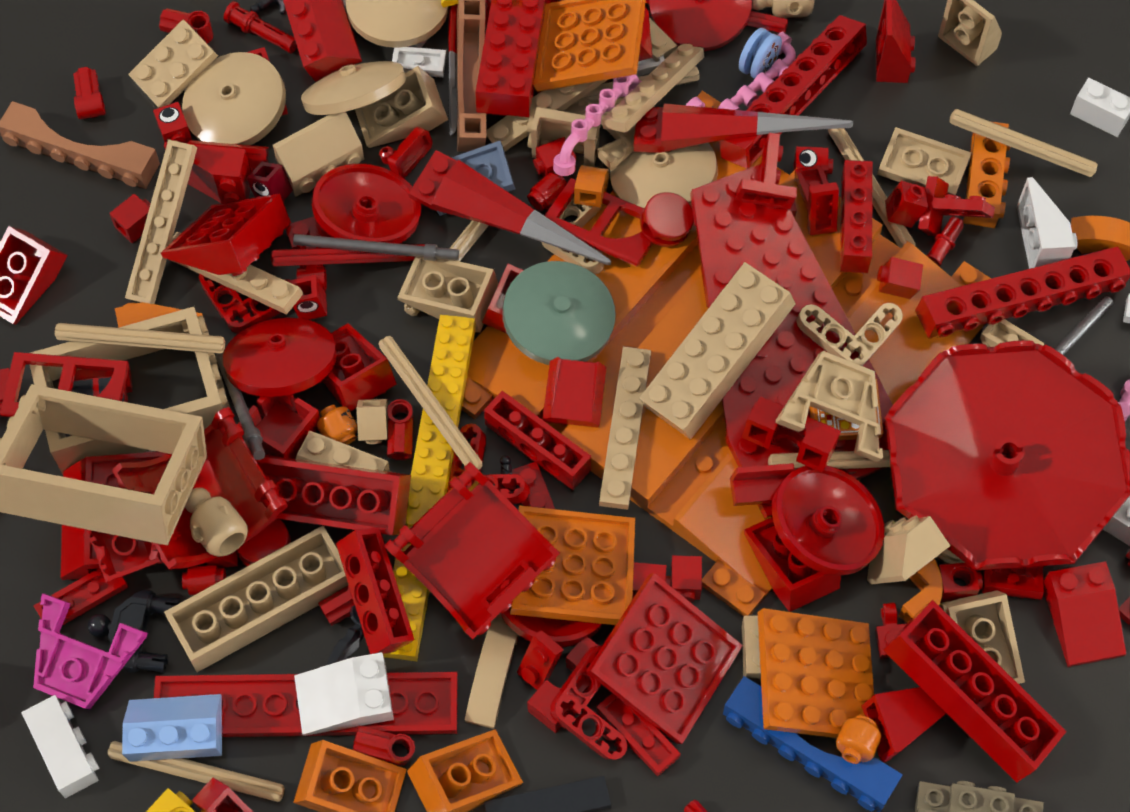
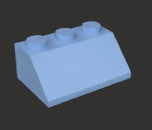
(173, 728)

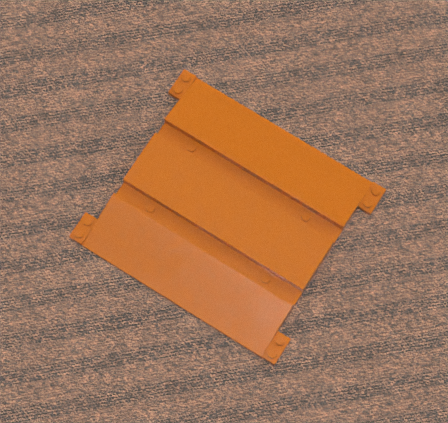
(655, 309)

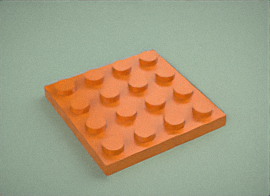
(588, 42)
(591, 572)
(812, 671)

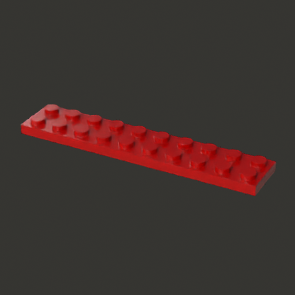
(270, 706)

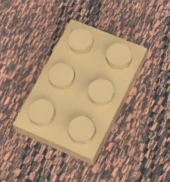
(173, 64)
(917, 157)

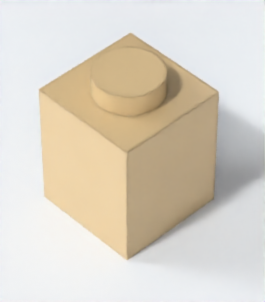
(372, 420)

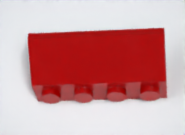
(322, 35)

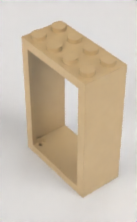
(74, 448)
(93, 504)

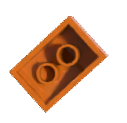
(464, 774)
(347, 781)

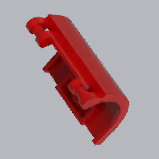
(226, 473)
(474, 551)

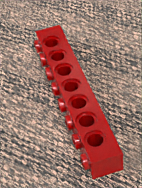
(801, 83)
(1023, 292)

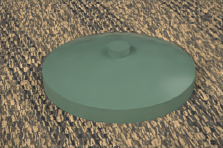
(558, 312)

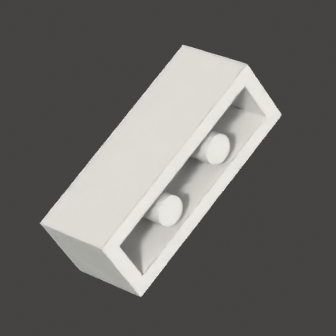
(61, 745)

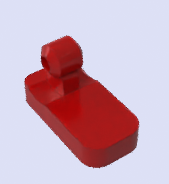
(408, 153)

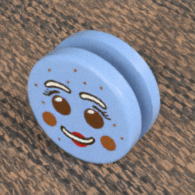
(760, 52)

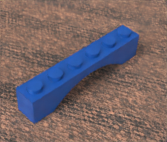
(867, 781)

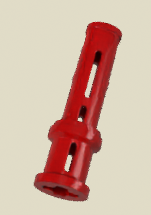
(252, 23)

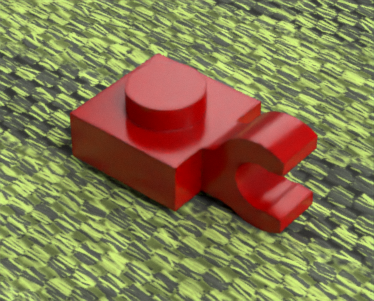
(889, 630)

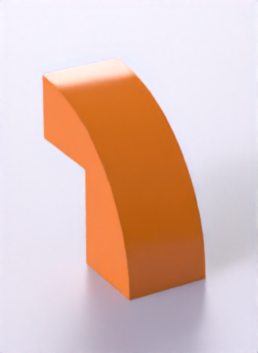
(591, 185)
(1101, 233)
(929, 581)

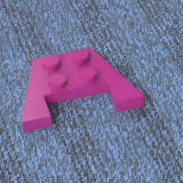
(72, 667)

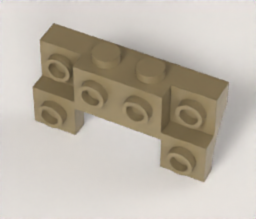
(968, 798)

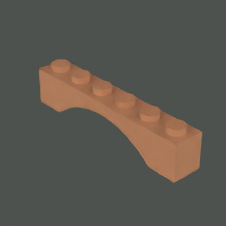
(470, 43)
(125, 161)

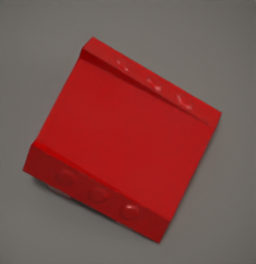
(574, 392)
(121, 554)

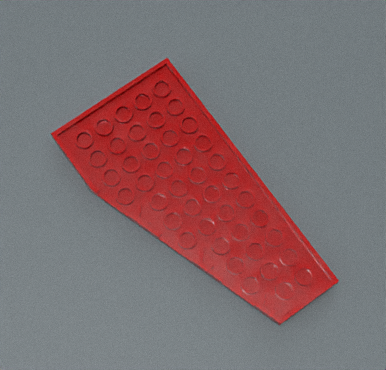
(776, 247)

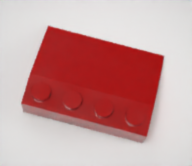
(230, 235)

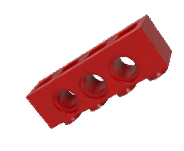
(856, 216)
(537, 440)
(375, 591)

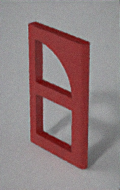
(627, 249)
(113, 390)

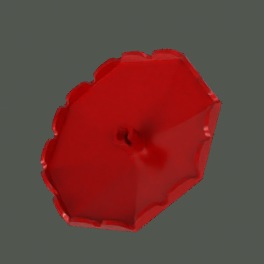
(1009, 454)

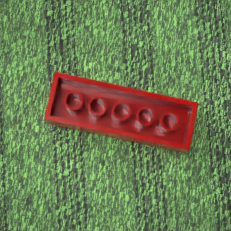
(510, 57)
(339, 494)
(975, 691)

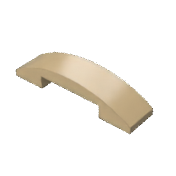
(491, 674)

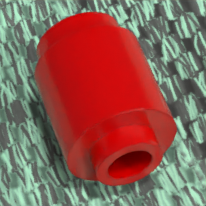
(546, 191)
(202, 577)

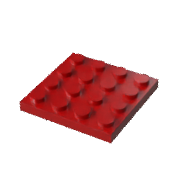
(664, 658)

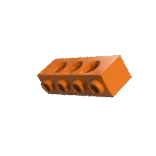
(982, 184)

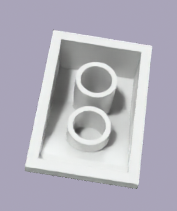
(1043, 227)
(344, 695)

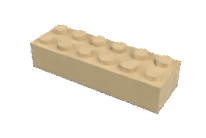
(717, 350)
(258, 599)

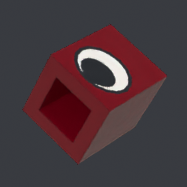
(269, 180)

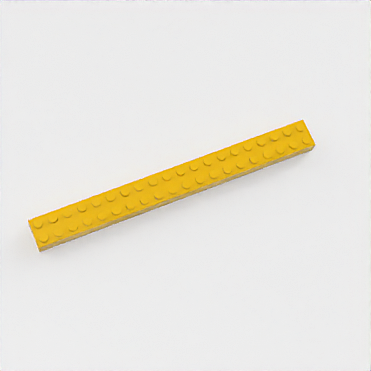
(433, 458)

